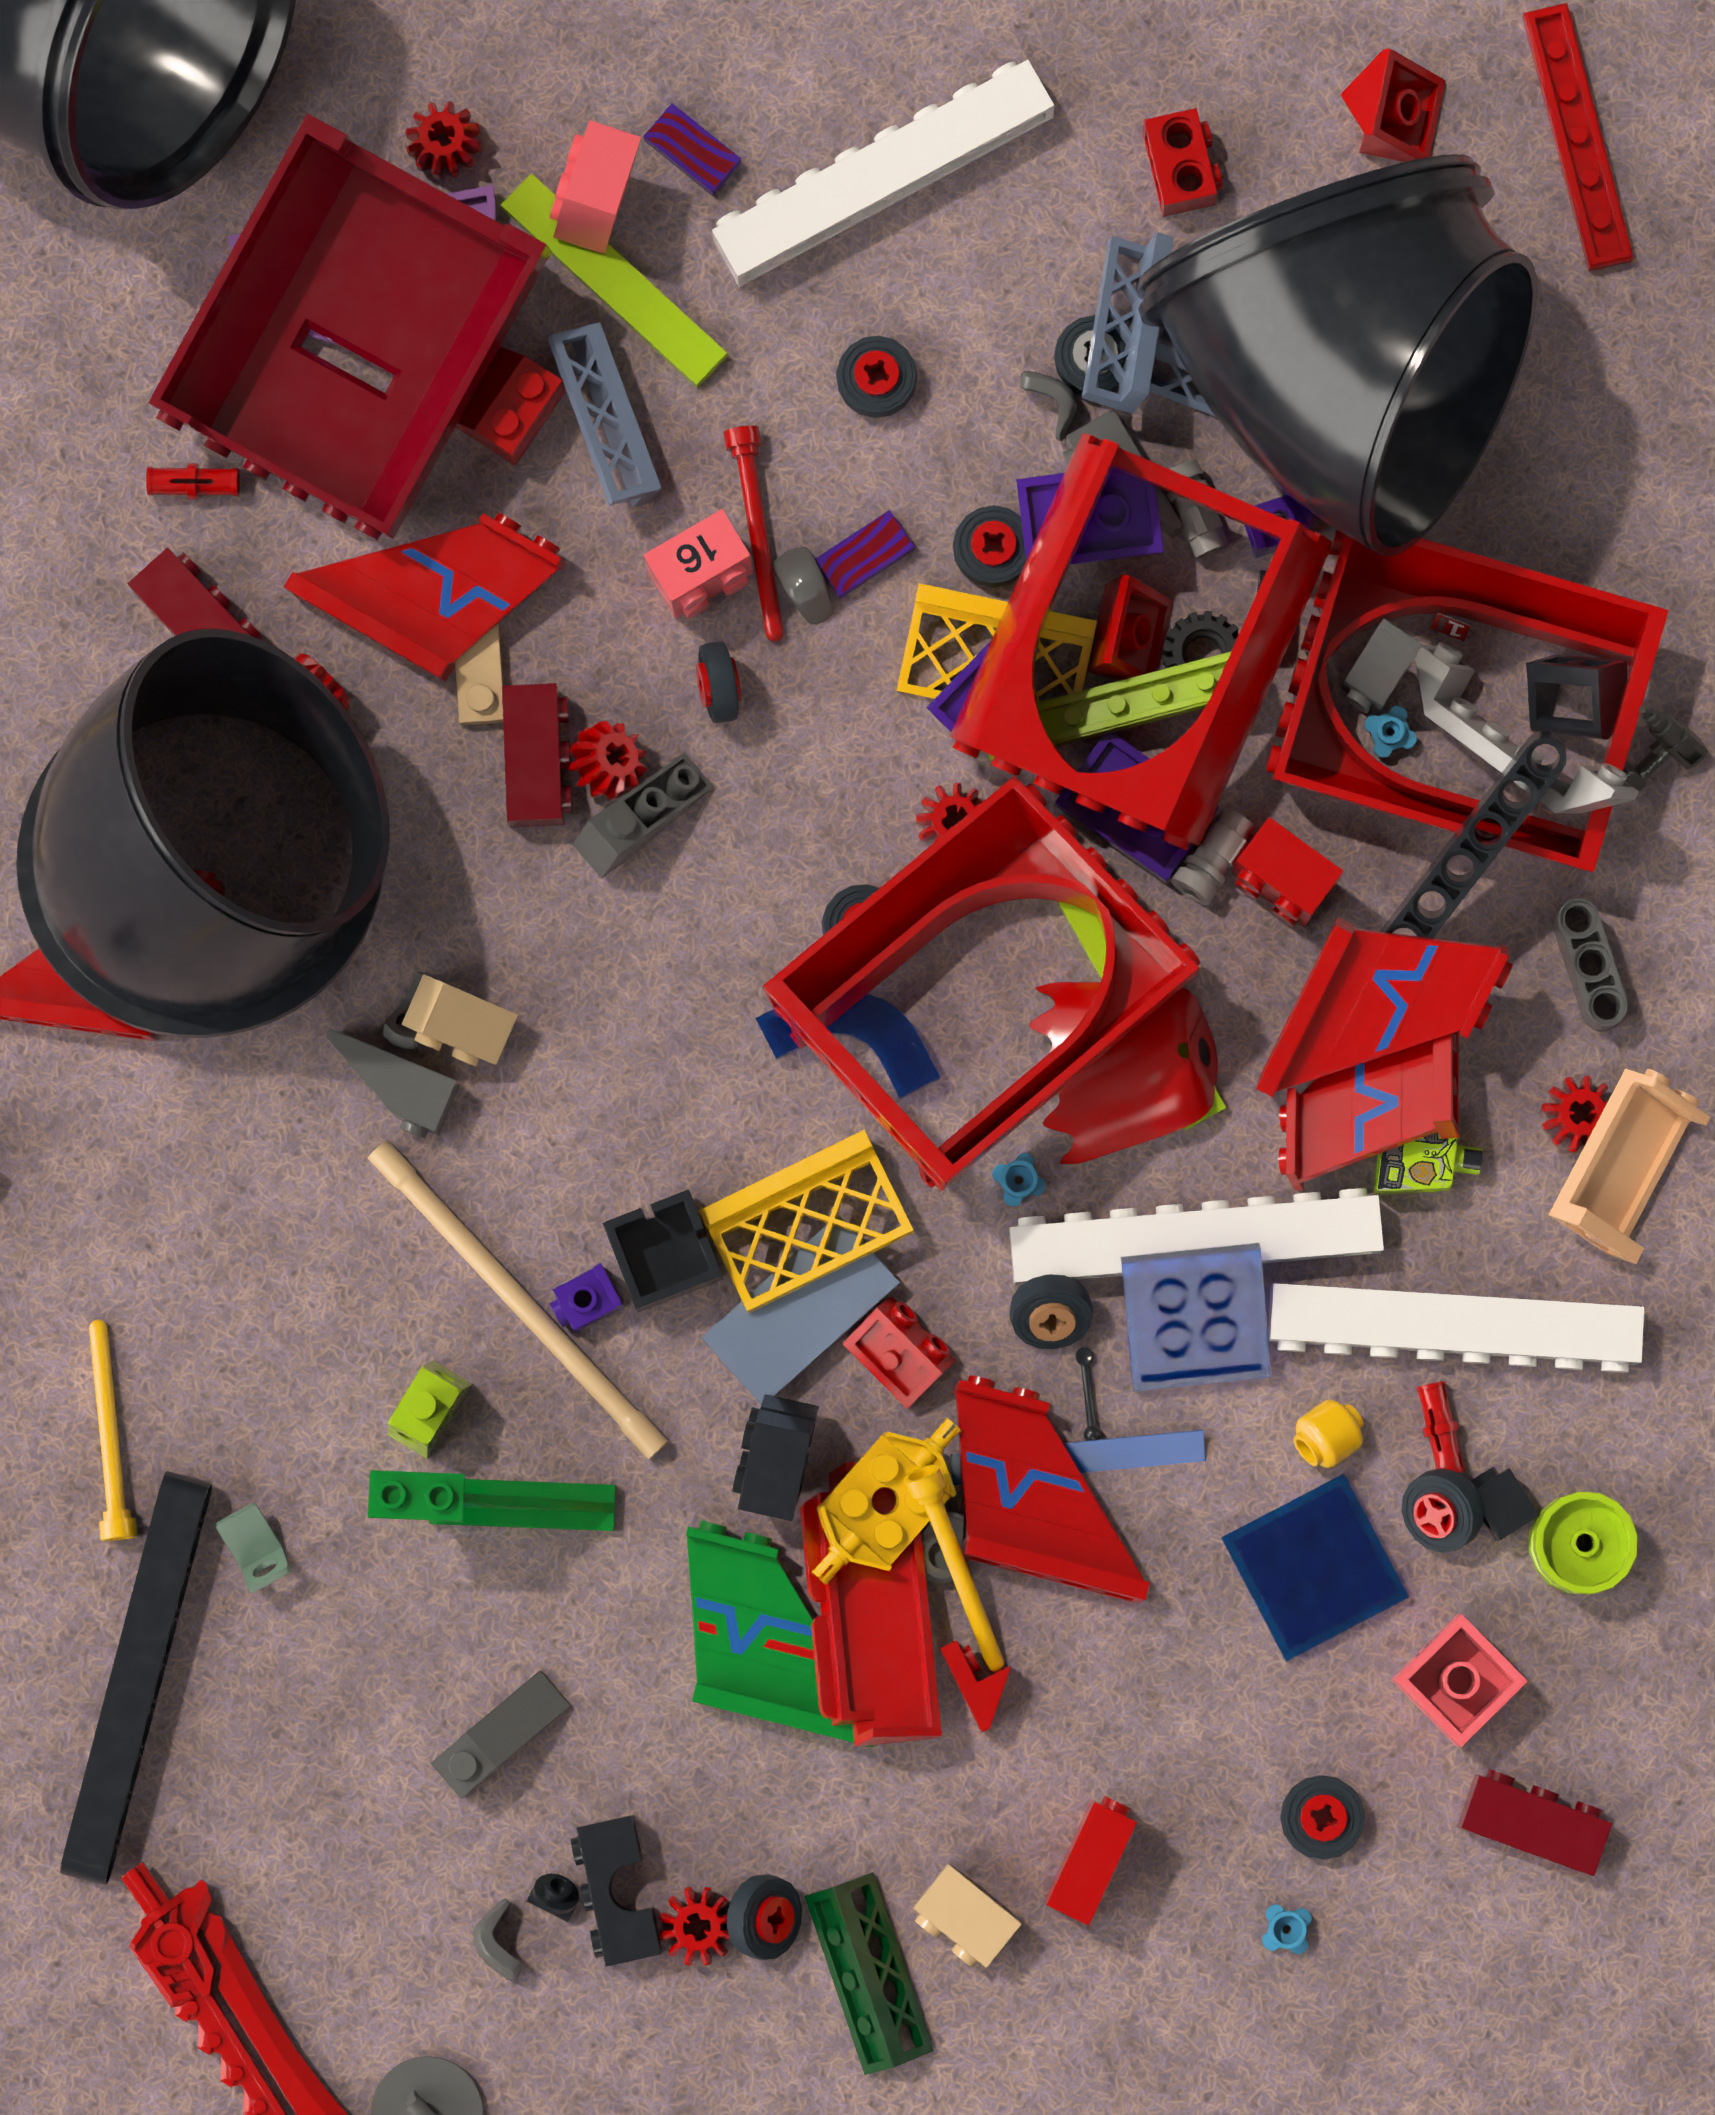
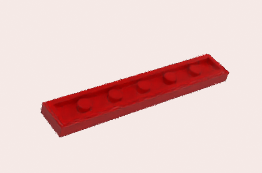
(1577, 137)

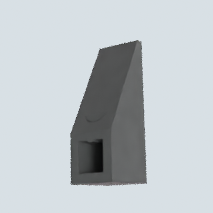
(641, 815)

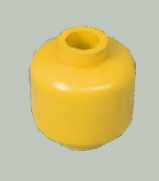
(1328, 1433)

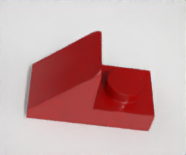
(980, 1696)

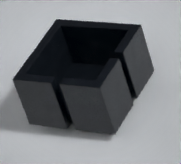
(663, 1254)
(775, 1466)

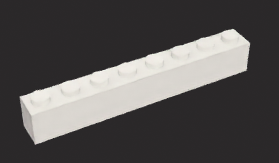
(882, 172)
(1285, 1233)
(1457, 1325)

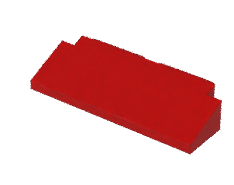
(872, 1636)

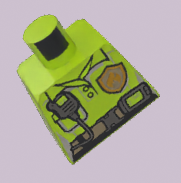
(1424, 1166)
(427, 1408)

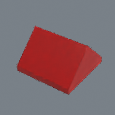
(1129, 630)

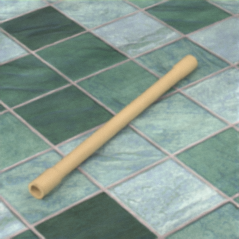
(631, 1421)

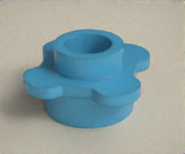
(1382, 742)
(1020, 1167)
(1294, 1940)

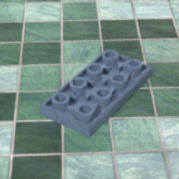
(789, 1334)

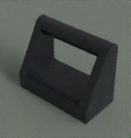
(1607, 685)

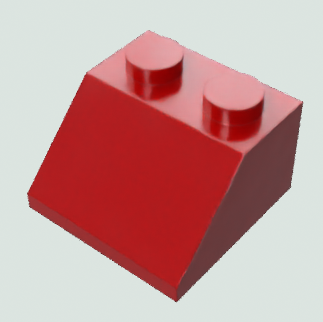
(511, 404)

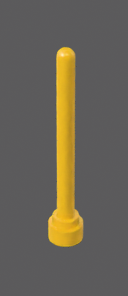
(927, 1487)
(117, 1519)

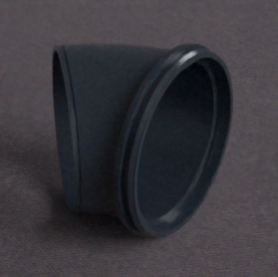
(135, 92)
(1357, 340)
(124, 908)

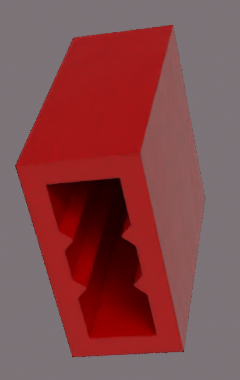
(1091, 1859)

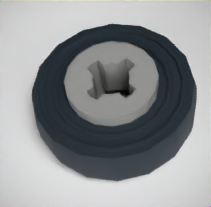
(1073, 353)

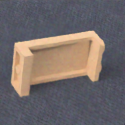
(1625, 1161)

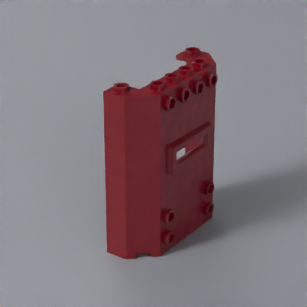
(378, 270)

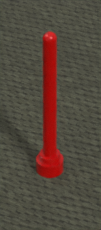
(744, 445)

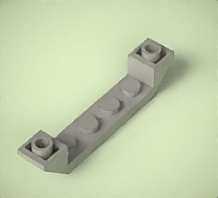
(1443, 681)

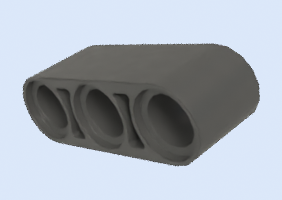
(1592, 942)

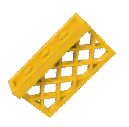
(988, 612)
(789, 1185)

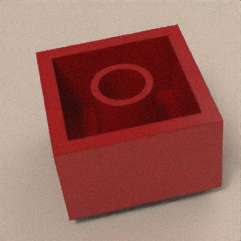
(1285, 874)

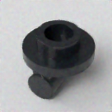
(555, 1895)

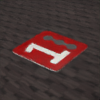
(1450, 627)

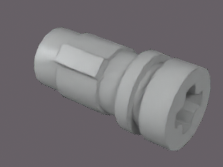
(1200, 525)
(1217, 852)

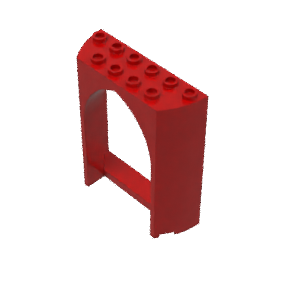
(1445, 580)
(1186, 780)
(992, 856)

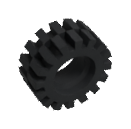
(1197, 627)

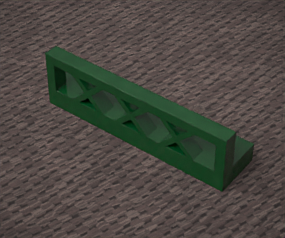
(861, 1976)

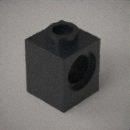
(1503, 1502)

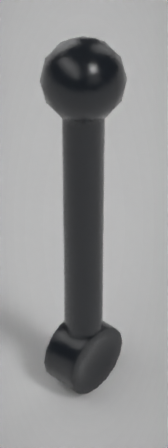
(1084, 1357)

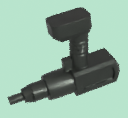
(1672, 740)

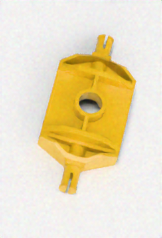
(847, 1513)

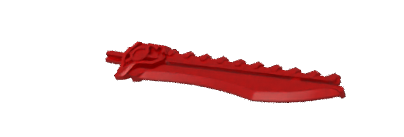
(185, 1974)

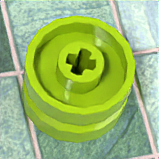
(1555, 1549)

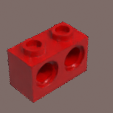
(1172, 163)

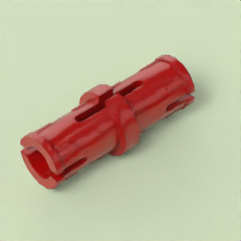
(161, 481)
(1440, 1426)

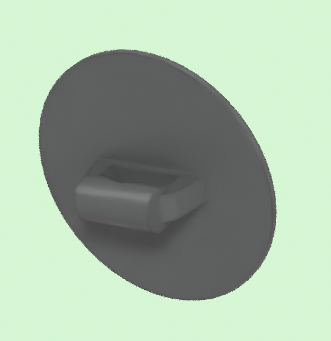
(427, 2088)

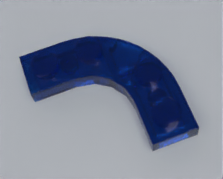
(878, 1027)

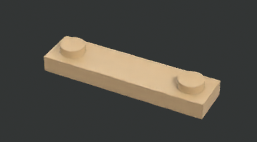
(481, 682)

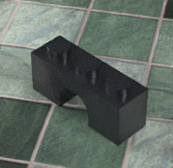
(621, 1932)

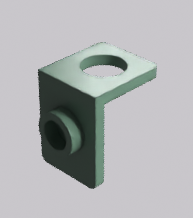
(253, 1546)

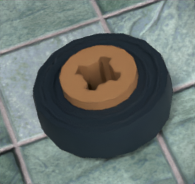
(1051, 1311)

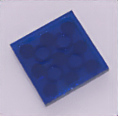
(1196, 1317)
(1314, 1567)

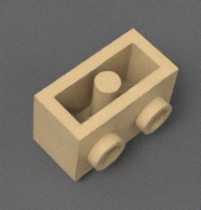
(459, 1020)
(965, 1916)

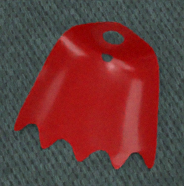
(1139, 1083)

